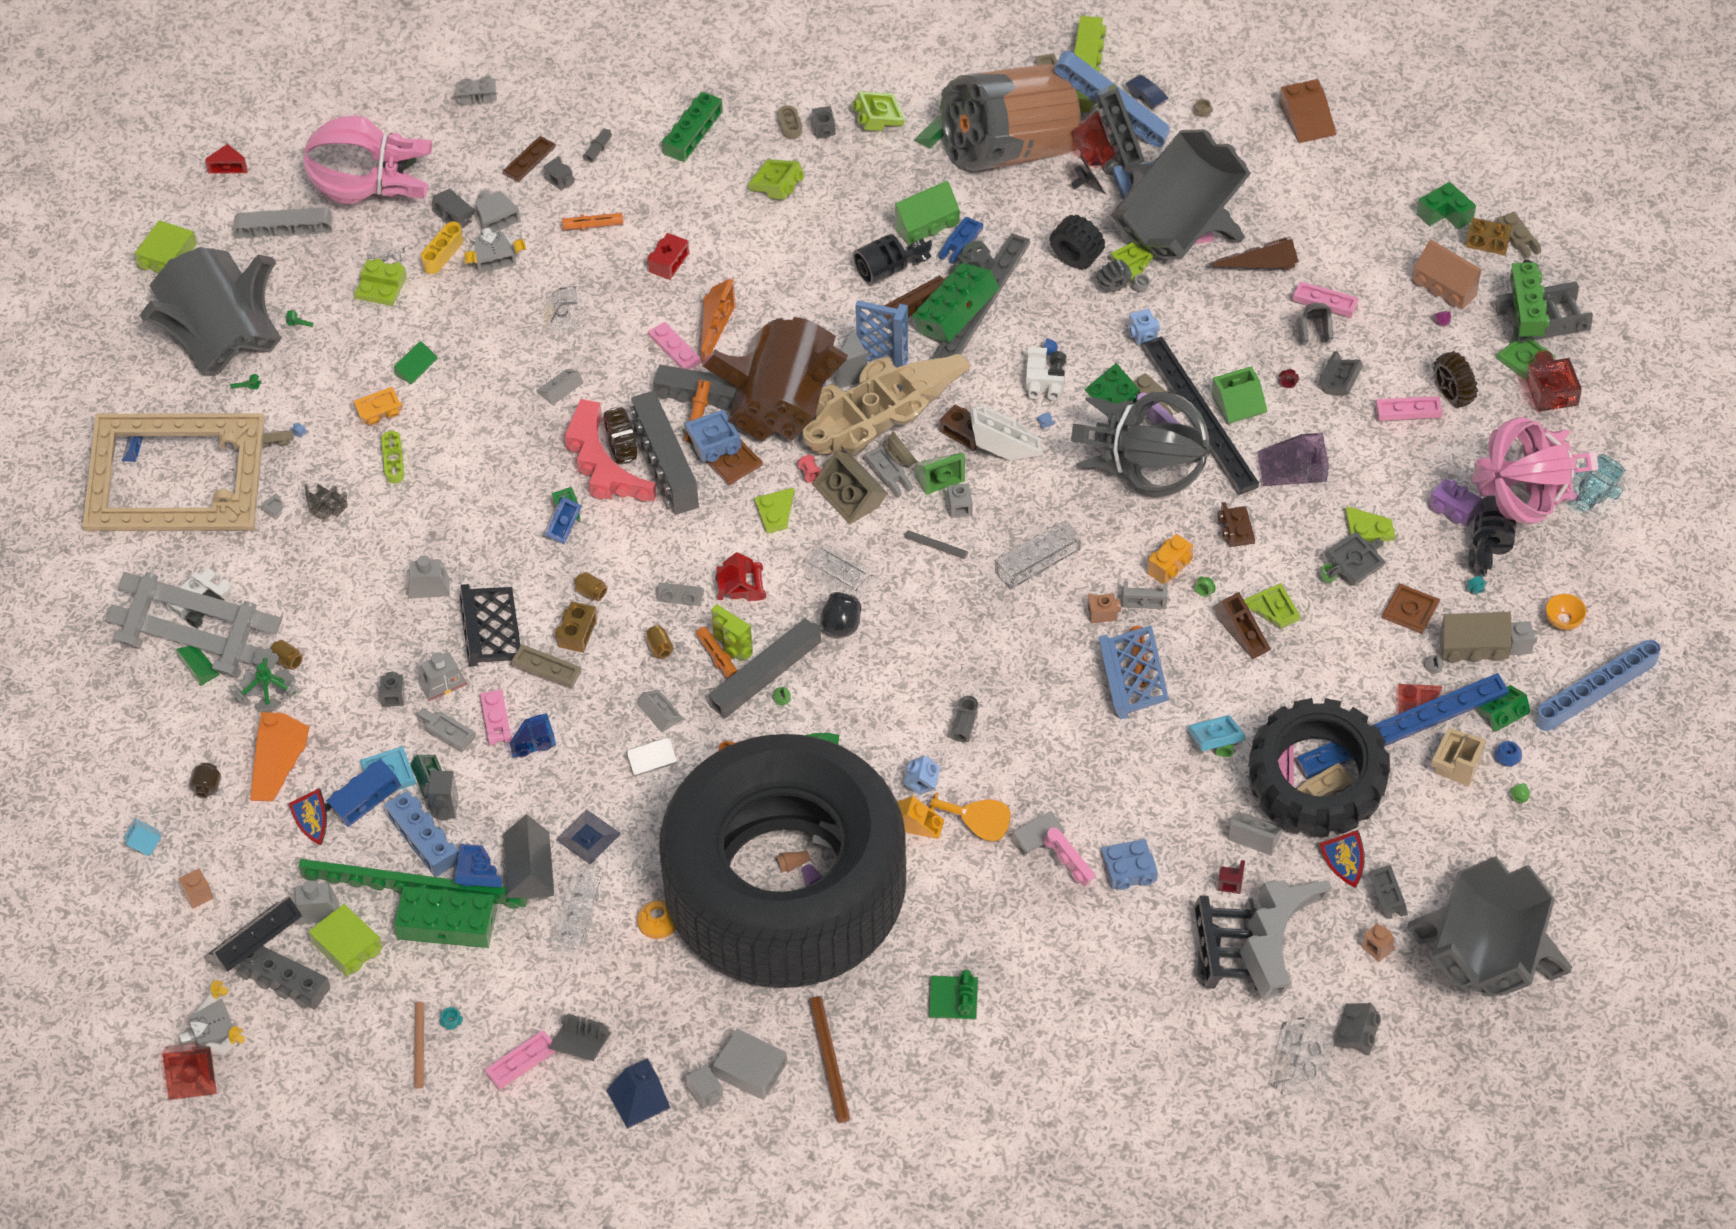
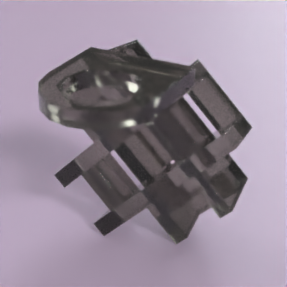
(325, 505)

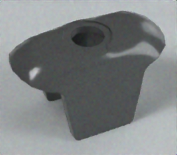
(1315, 310)

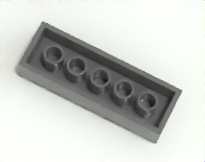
(663, 452)

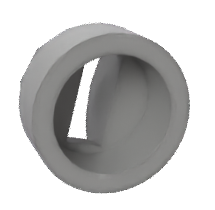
(1141, 282)
(1429, 665)

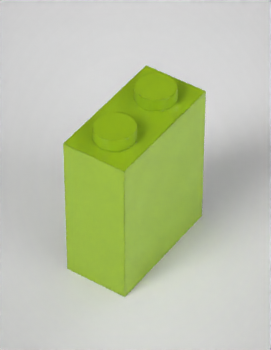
(162, 244)
(345, 940)

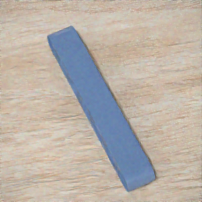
(1089, 80)
(1597, 685)

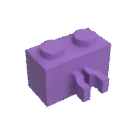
(1454, 502)

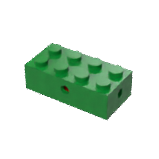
(955, 302)
(445, 917)

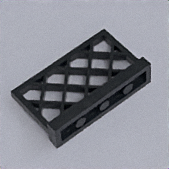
(471, 621)
(254, 934)

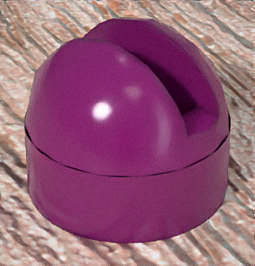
(1443, 318)

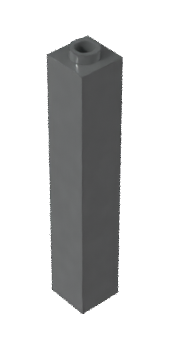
(765, 668)

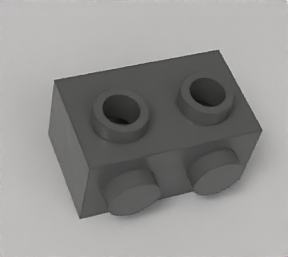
(442, 794)

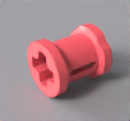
(810, 468)

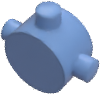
(1045, 420)
(298, 429)

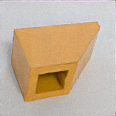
(919, 818)

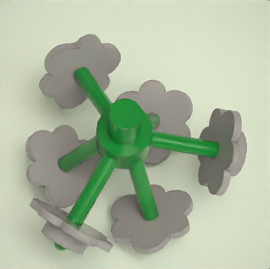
(256, 683)

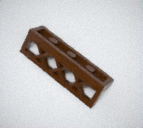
(915, 297)

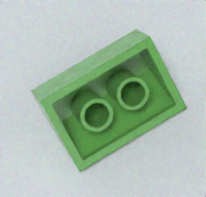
(926, 213)

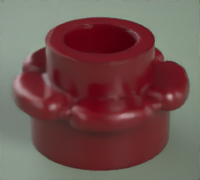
(1288, 382)

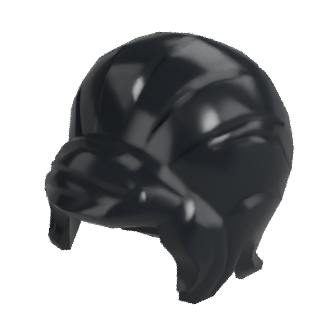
(840, 615)

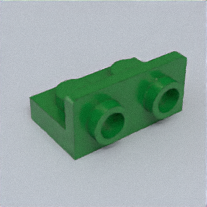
(1506, 709)

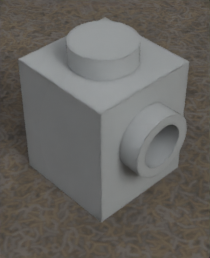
(960, 500)
(1522, 638)
(704, 1087)

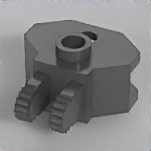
(972, 257)

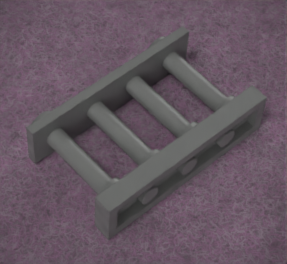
(1558, 325)

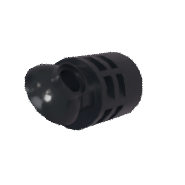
(887, 257)
(1491, 535)

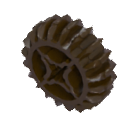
(1455, 379)
(620, 435)

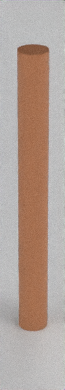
(419, 1046)

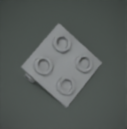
(468, 87)

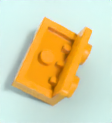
(377, 406)

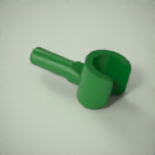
(292, 319)
(252, 383)

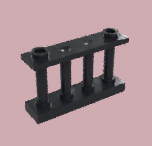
(1207, 935)

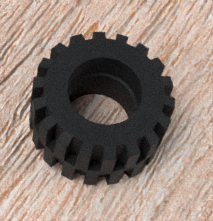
(1077, 242)

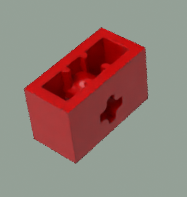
(668, 256)

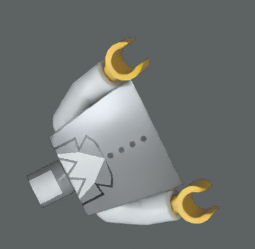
(493, 251)
(213, 1025)

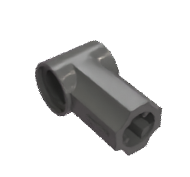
(965, 719)

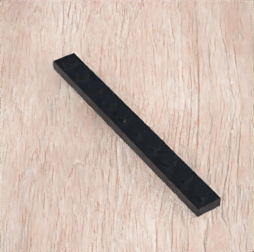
(1220, 443)

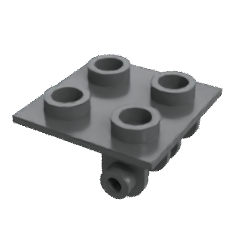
(580, 1039)

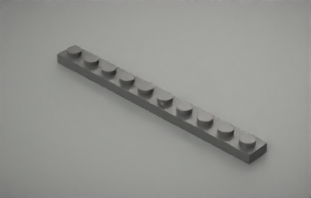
(1006, 262)

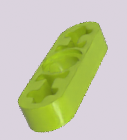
(396, 450)

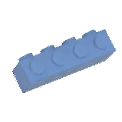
(421, 833)

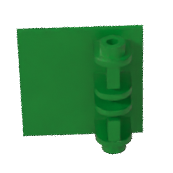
(1114, 386)
(954, 996)

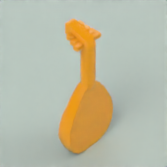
(985, 818)

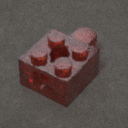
(1553, 382)

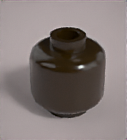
(205, 780)

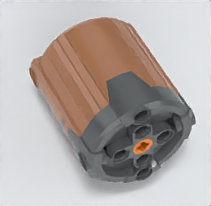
(1008, 117)

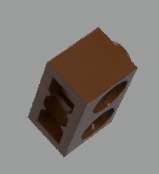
(958, 426)

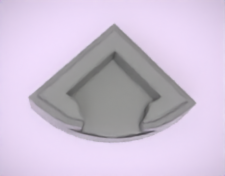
(273, 506)

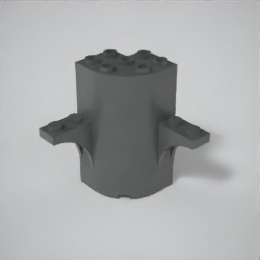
(1182, 195)
(213, 306)
(1493, 930)

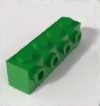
(692, 126)

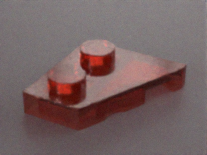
(1415, 695)

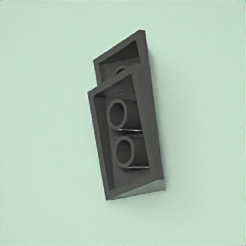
(528, 860)

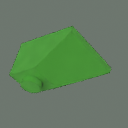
(941, 472)

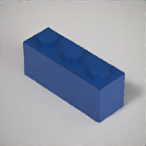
(364, 792)

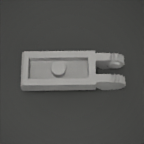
(888, 470)

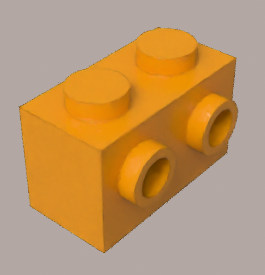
(1170, 559)

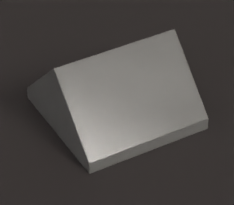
(856, 361)
(1255, 833)

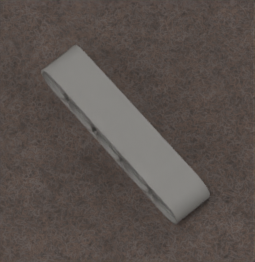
(282, 222)

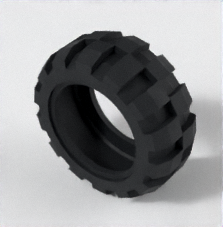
(1328, 723)

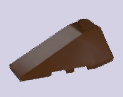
(1273, 255)

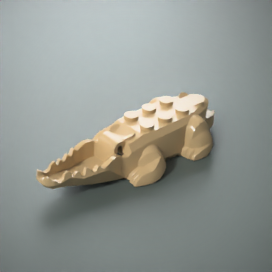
(858, 415)

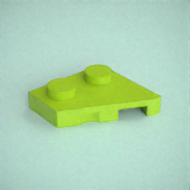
(1134, 257)
(775, 509)
(1369, 525)
(1274, 606)

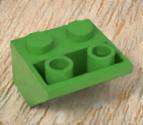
(1239, 394)

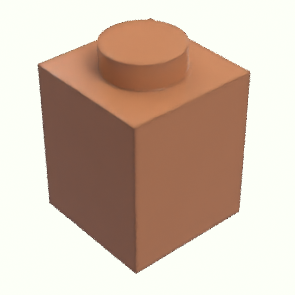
(195, 888)

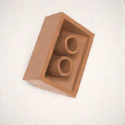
(1447, 275)

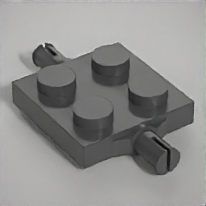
(1355, 558)

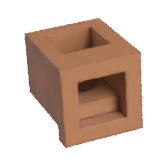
(1103, 607)
(1381, 938)

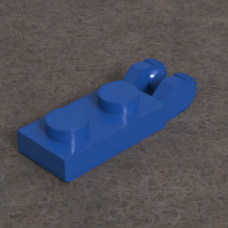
(962, 235)

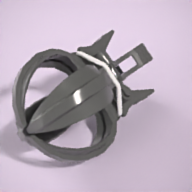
(1131, 443)

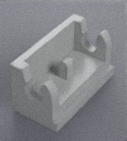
(1145, 597)
(1033, 833)

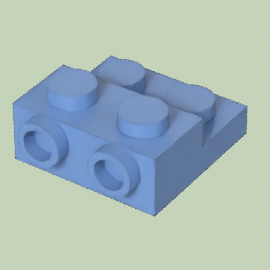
(713, 436)
(1129, 864)

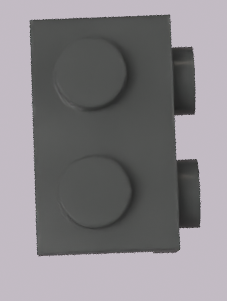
(1340, 374)
(1358, 1027)

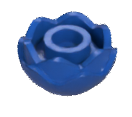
(1508, 759)

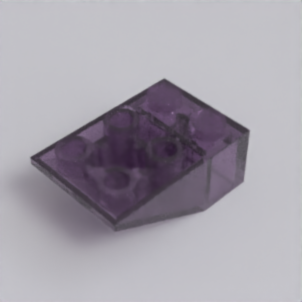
(1295, 461)

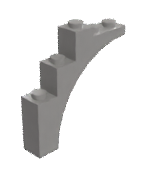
(1264, 950)

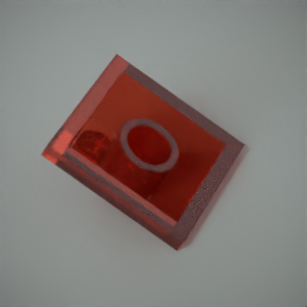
(1094, 140)
(189, 1071)

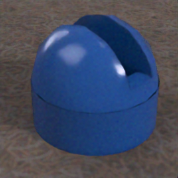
(1051, 346)

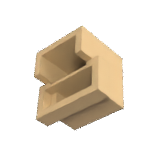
(1459, 756)

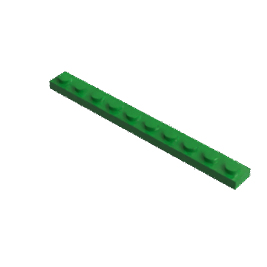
(381, 879)

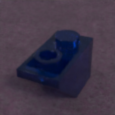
(533, 736)

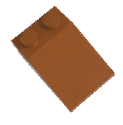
(1307, 110)

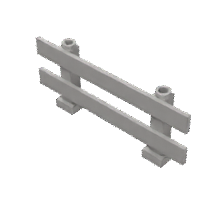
(232, 648)

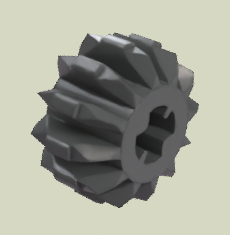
(1114, 276)

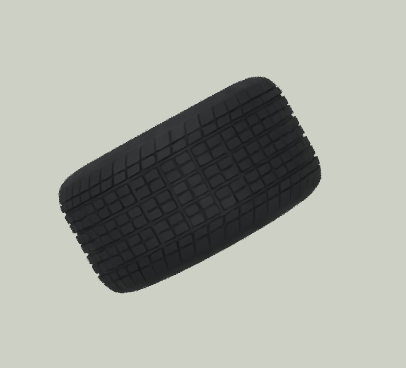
(798, 933)

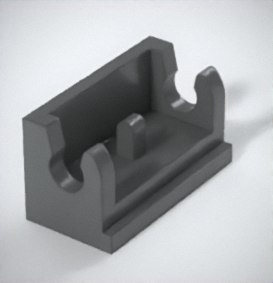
(451, 208)
(1388, 891)

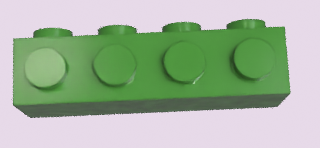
(1528, 299)

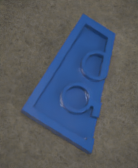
(475, 867)

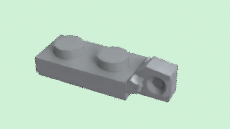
(446, 729)

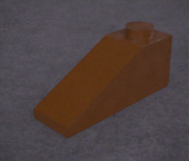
(1241, 625)

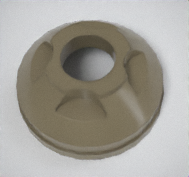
(899, 451)

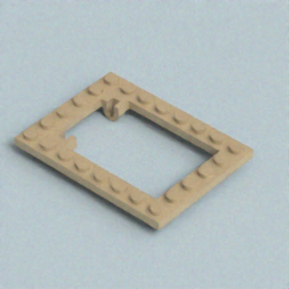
(239, 513)

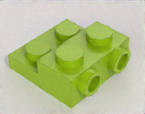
(877, 110)
(777, 178)
(381, 282)
(733, 632)

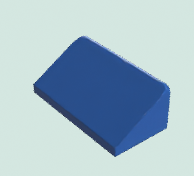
(132, 448)
(562, 520)

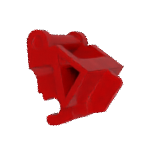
(732, 578)

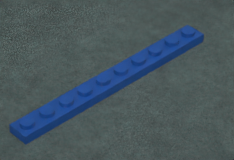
(1411, 721)

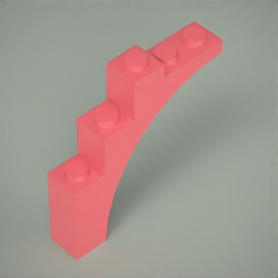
(594, 461)

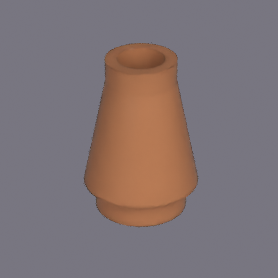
(792, 860)

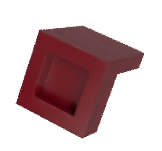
(1231, 879)

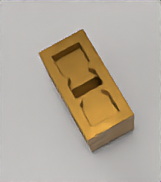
(1488, 236)
(576, 626)

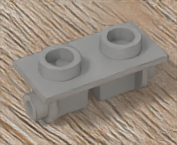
(680, 594)

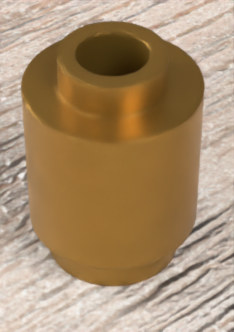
(590, 586)
(659, 642)
(288, 654)

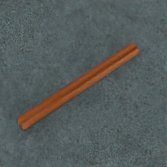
(829, 1059)

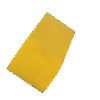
(442, 247)

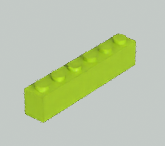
(1088, 45)

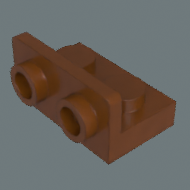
(1236, 525)

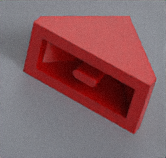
(226, 161)

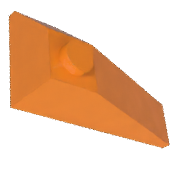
(717, 311)
(277, 749)

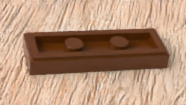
(529, 158)

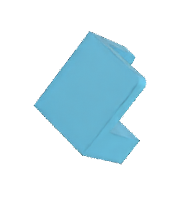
(142, 837)

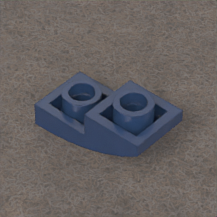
(1148, 90)

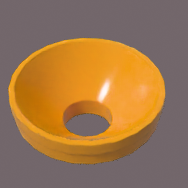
(1568, 605)
(655, 927)

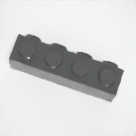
(1120, 125)
(285, 977)

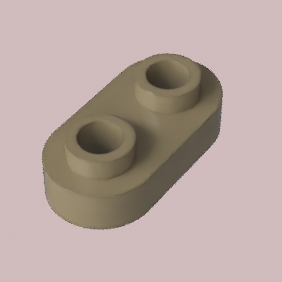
(792, 124)
(281, 437)

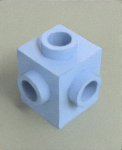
(1143, 326)
(921, 775)

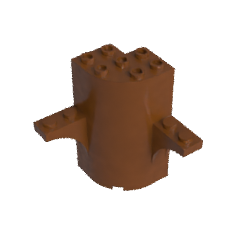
(779, 377)

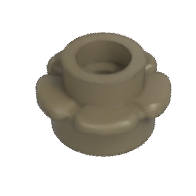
(1203, 107)

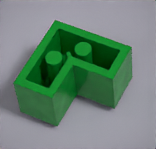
(1446, 203)

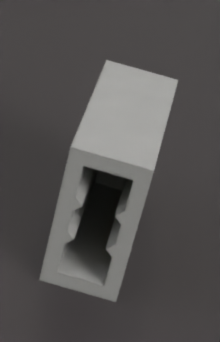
(749, 1064)

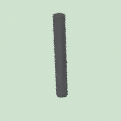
(936, 544)

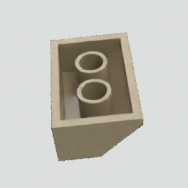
(849, 487)
(1476, 636)

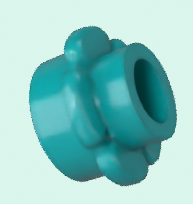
(1476, 585)
(448, 1013)

